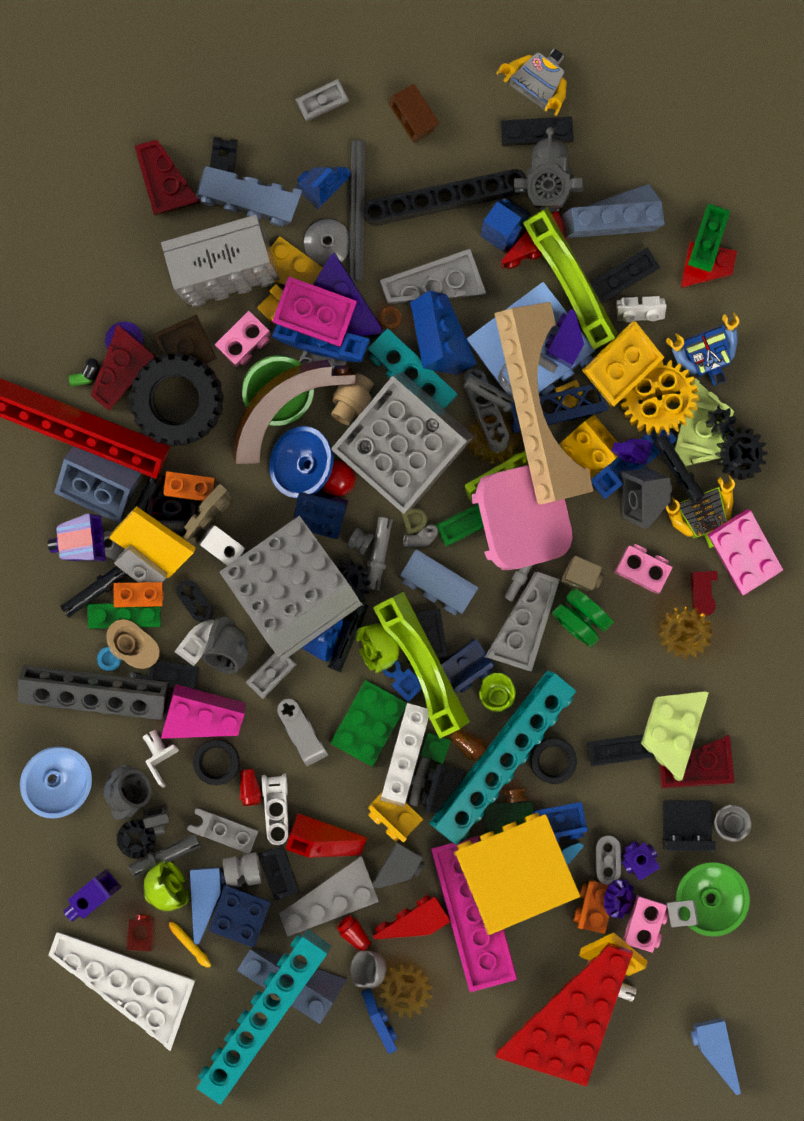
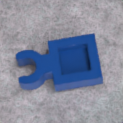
(406, 683)

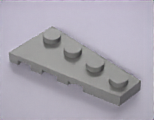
(451, 275)
(524, 628)
(337, 896)

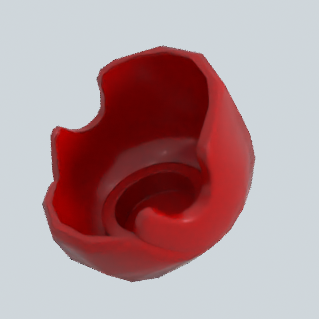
(341, 480)

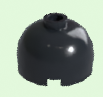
(172, 511)

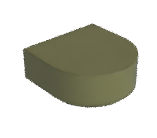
(415, 520)

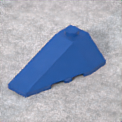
(322, 183)

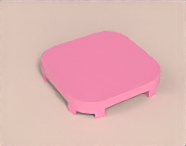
(516, 526)

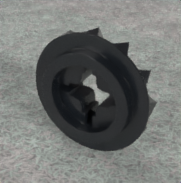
(135, 851)

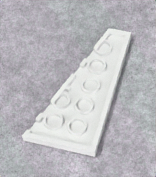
(135, 988)

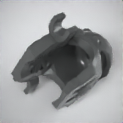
(549, 175)

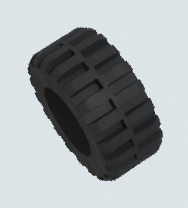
(152, 422)

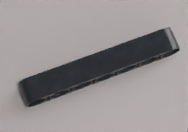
(435, 205)

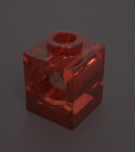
(136, 943)

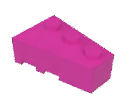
(202, 715)

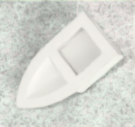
(195, 642)

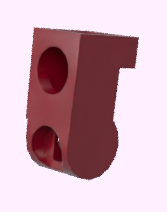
(702, 591)

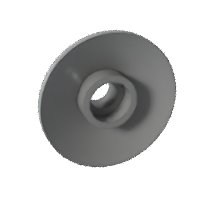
(318, 250)

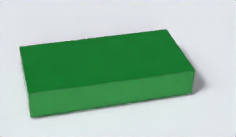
(460, 525)

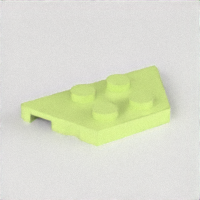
(695, 440)
(673, 729)

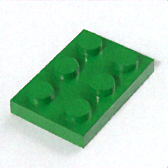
(368, 723)

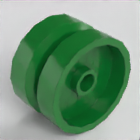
(579, 621)

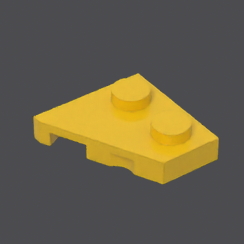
(593, 949)

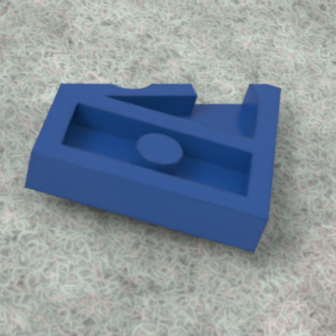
(379, 1020)

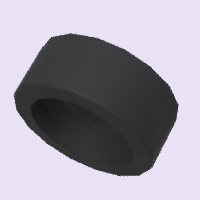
(571, 756)
(198, 757)

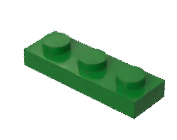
(709, 237)
(103, 615)

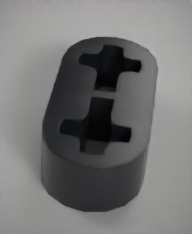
(189, 604)

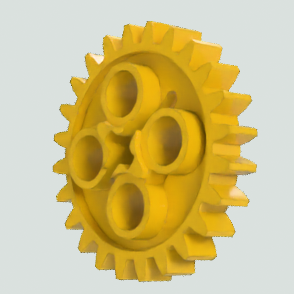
(663, 417)

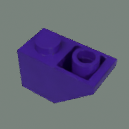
(567, 342)

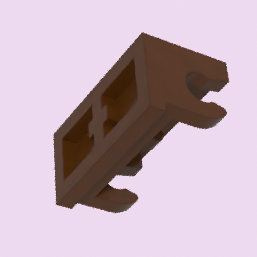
(413, 113)

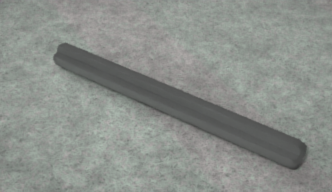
(357, 195)

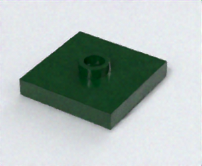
(502, 814)

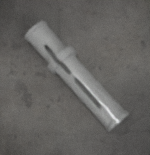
(378, 554)

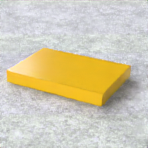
(623, 363)
(153, 540)

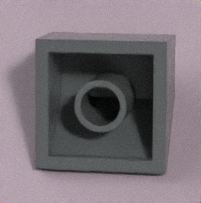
(644, 495)
(399, 866)

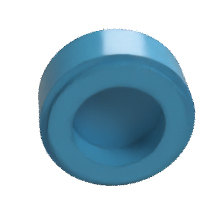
(107, 660)

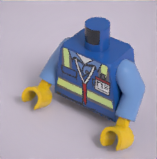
(708, 350)

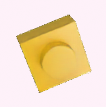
(569, 400)

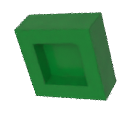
(435, 748)

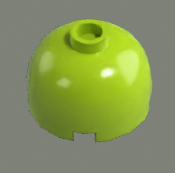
(379, 647)
(165, 888)

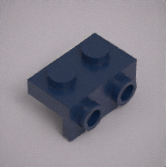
(466, 666)

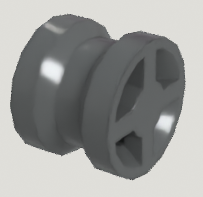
(360, 541)

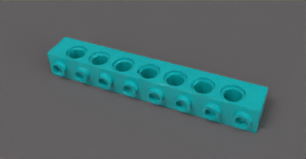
(489, 761)
(217, 1085)

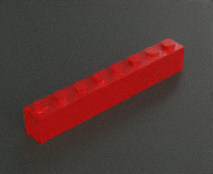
(82, 429)

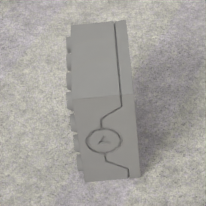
(220, 261)
(402, 442)
(290, 588)

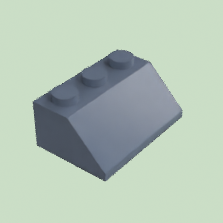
(97, 483)
(438, 583)

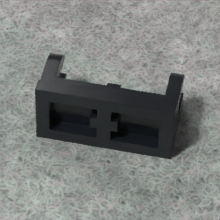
(279, 872)

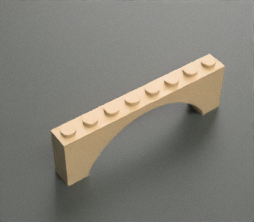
(551, 469)

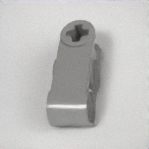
(302, 733)

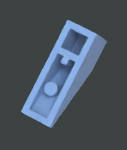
(205, 893)
(715, 1045)

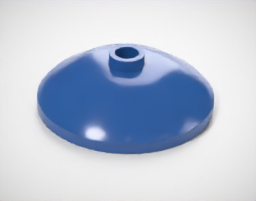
(292, 457)

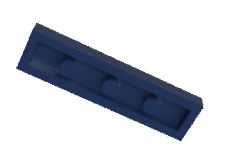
(568, 414)

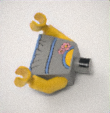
(538, 79)

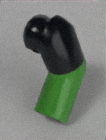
(87, 375)

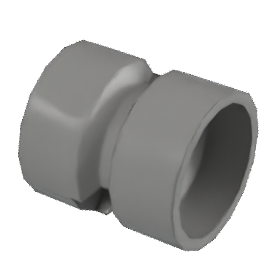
(242, 870)

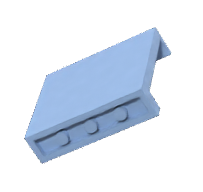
(489, 349)

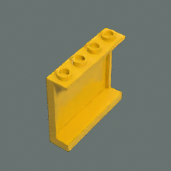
(516, 873)

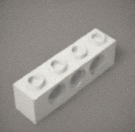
(405, 755)

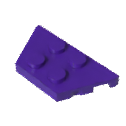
(337, 280)

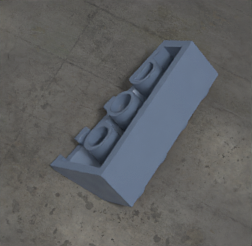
(247, 196)
(622, 214)
(315, 996)

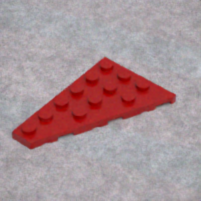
(572, 1025)

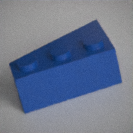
(504, 224)
(440, 335)

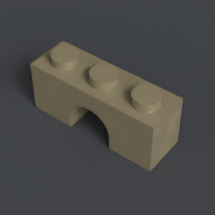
(582, 575)

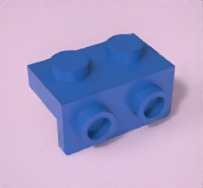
(566, 820)

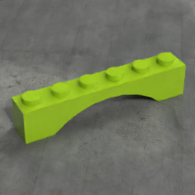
(560, 257)
(441, 700)

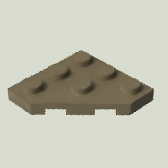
(217, 501)

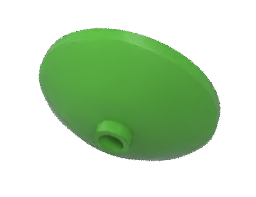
(265, 371)
(729, 902)

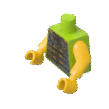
(705, 514)

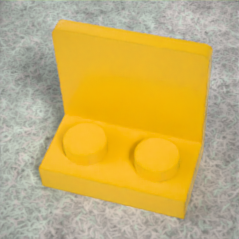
(590, 446)
(398, 819)

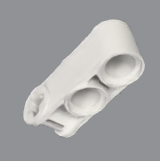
(272, 795)

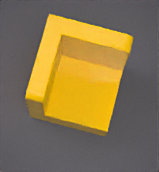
(270, 304)

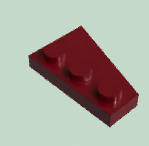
(162, 179)
(120, 367)
(705, 767)

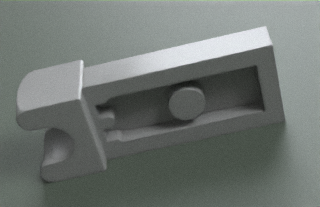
(224, 831)

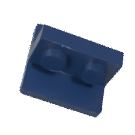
(321, 513)
(239, 916)

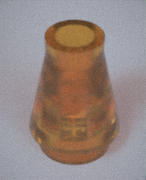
(469, 745)

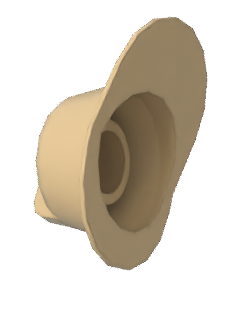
(132, 644)

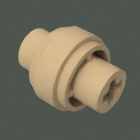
(352, 399)

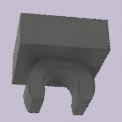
(156, 818)

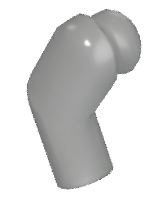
(423, 538)

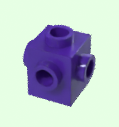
(646, 866)

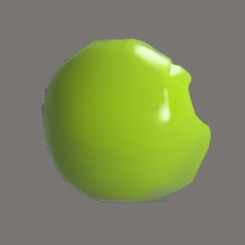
(497, 692)

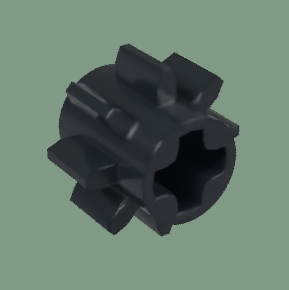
(720, 415)

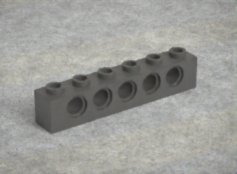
(92, 692)

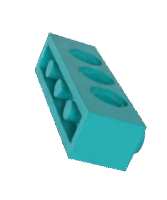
(390, 343)

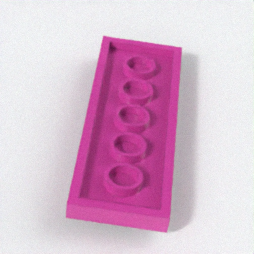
(483, 956)

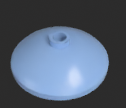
(67, 788)

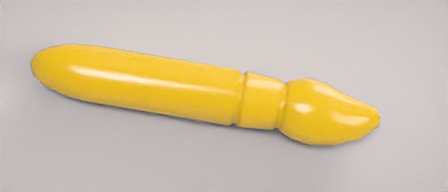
(201, 957)

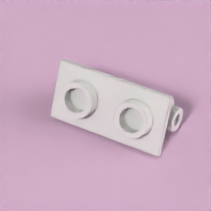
(651, 309)

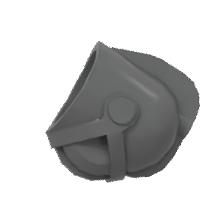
(226, 641)
(126, 791)

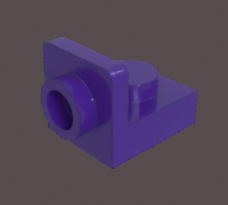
(633, 451)

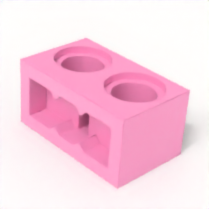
(238, 335)
(641, 575)
(638, 922)

